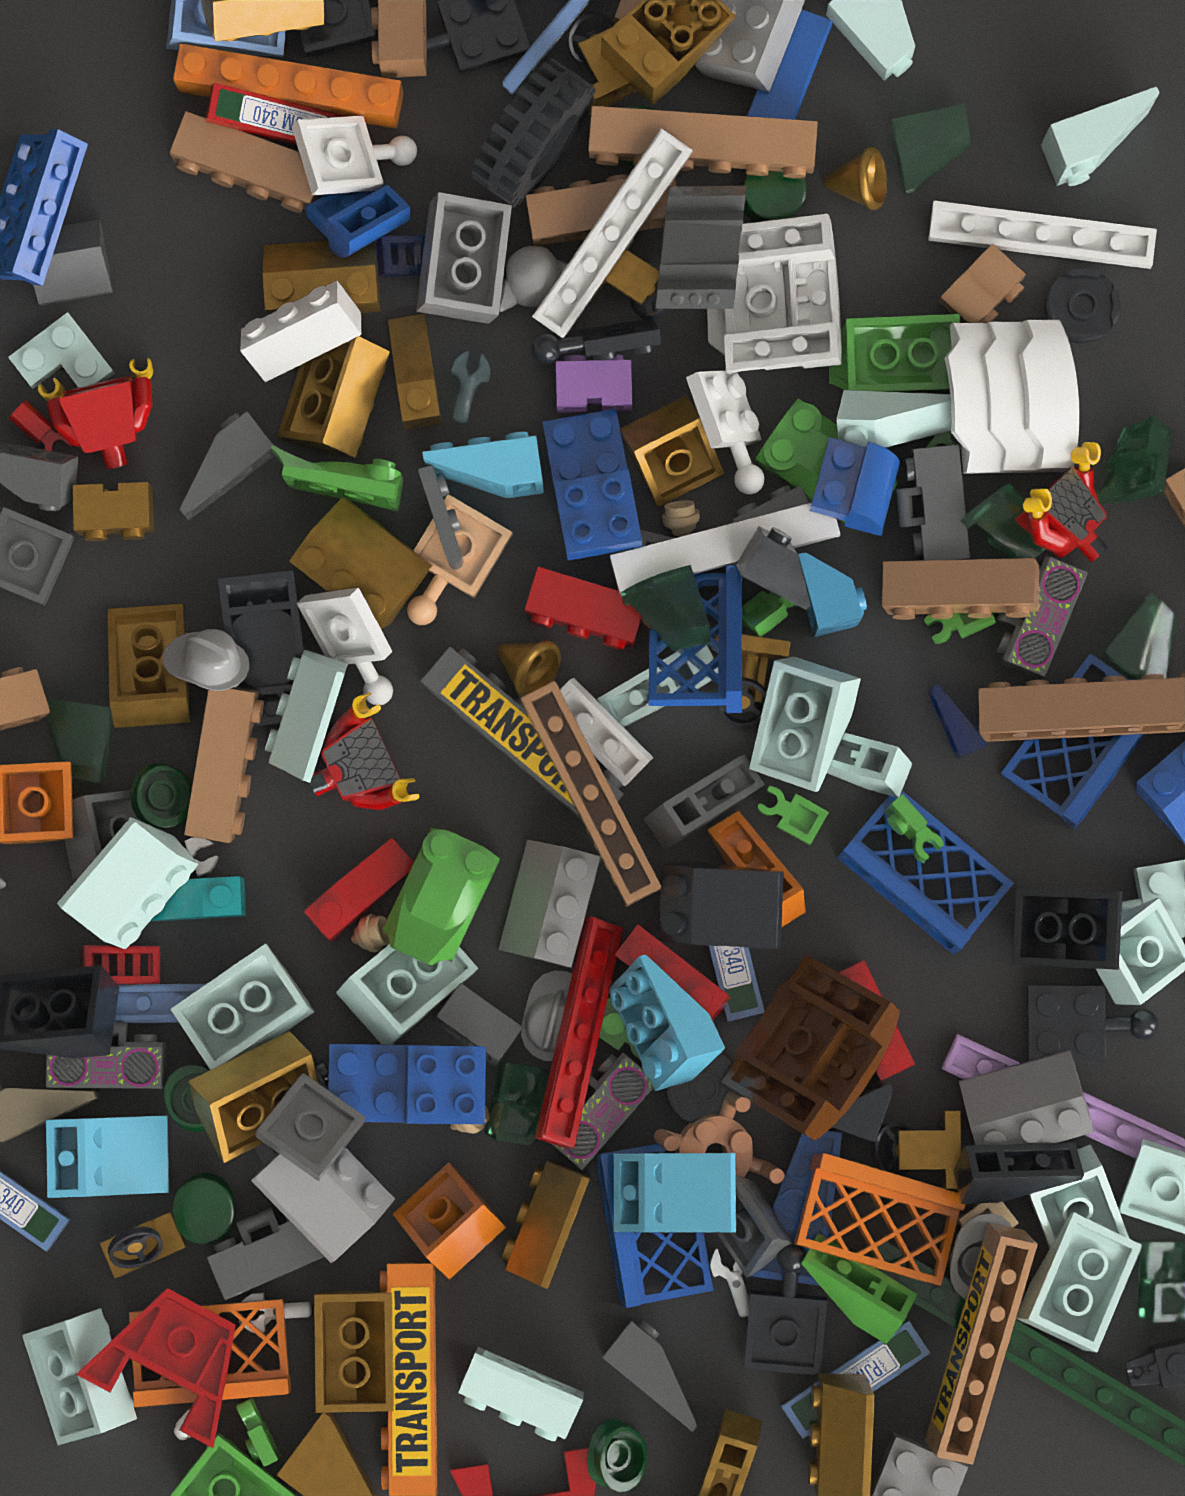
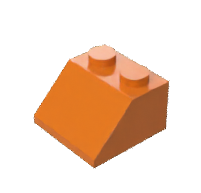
(36, 803)
(449, 1221)

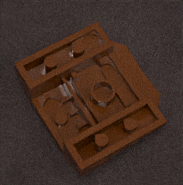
(813, 1048)

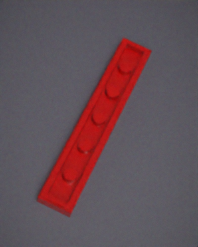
(579, 1033)

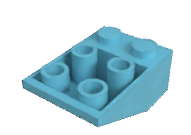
(498, 467)
(664, 1025)
(107, 1156)
(674, 1192)

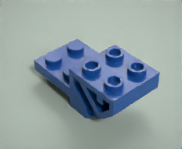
(592, 484)
(410, 1082)

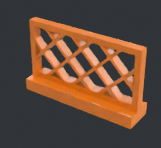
(888, 1186)
(237, 1384)

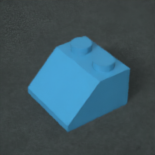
(832, 597)

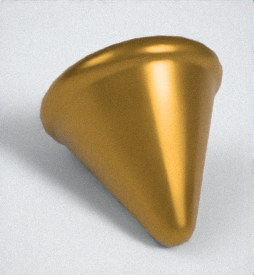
(861, 179)
(530, 664)

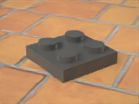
(30, 555)
(310, 1126)

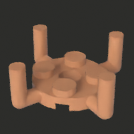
(723, 1130)

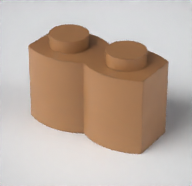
(984, 287)

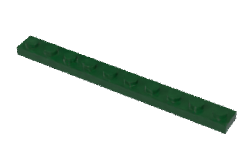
(1058, 1368)

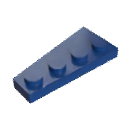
(792, 1195)

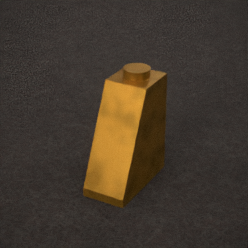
(326, 1463)

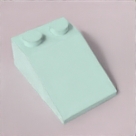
(1085, 140)
(803, 721)
(399, 991)
(1086, 1197)
(1079, 1283)

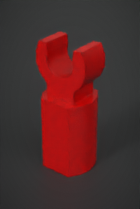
(36, 426)

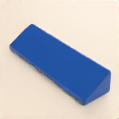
(795, 69)

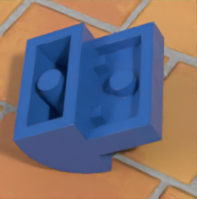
(357, 217)
(856, 484)

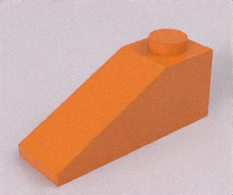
(745, 848)

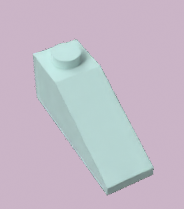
(891, 417)
(630, 700)
(870, 765)

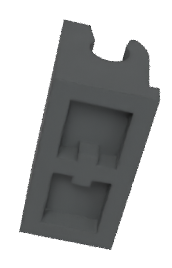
(477, 1024)

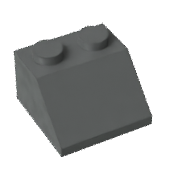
(95, 824)

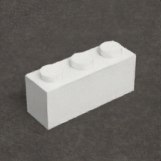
(300, 331)

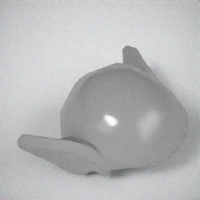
(529, 277)

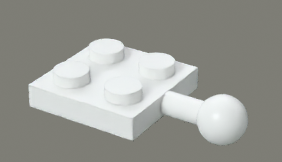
(341, 155)
(728, 421)
(349, 634)

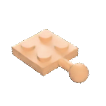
(480, 545)

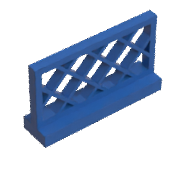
(46, 199)
(728, 649)
(1093, 781)
(912, 900)
(624, 1247)

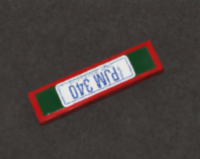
(258, 113)

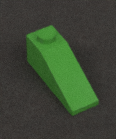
(862, 1292)

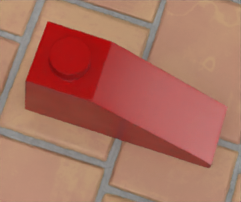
(359, 890)

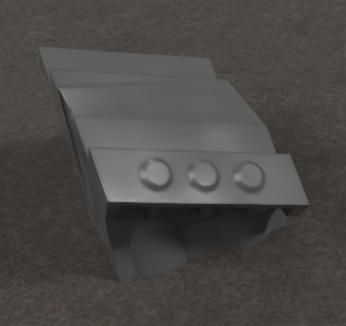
(700, 247)

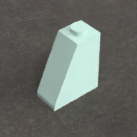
(877, 32)

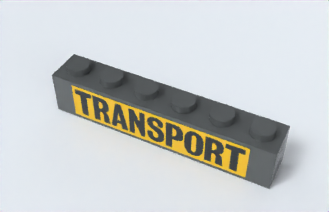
(498, 719)

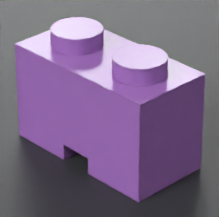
(593, 383)

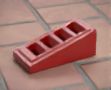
(153, 952)

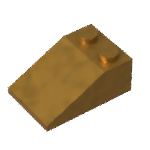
(138, 681)

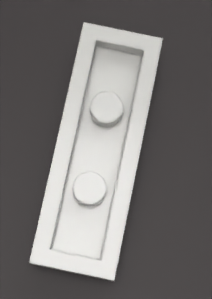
(605, 735)

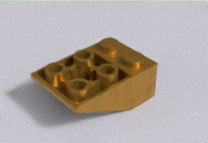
(663, 41)

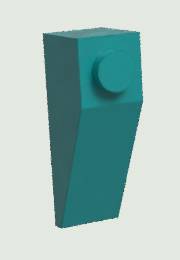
(206, 899)

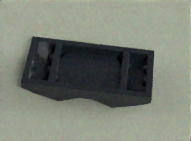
(266, 623)

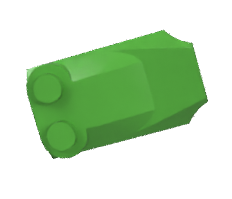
(895, 354)
(798, 447)
(365, 484)
(440, 897)
(228, 1473)

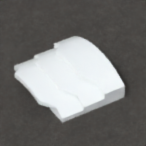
(783, 298)
(1013, 396)

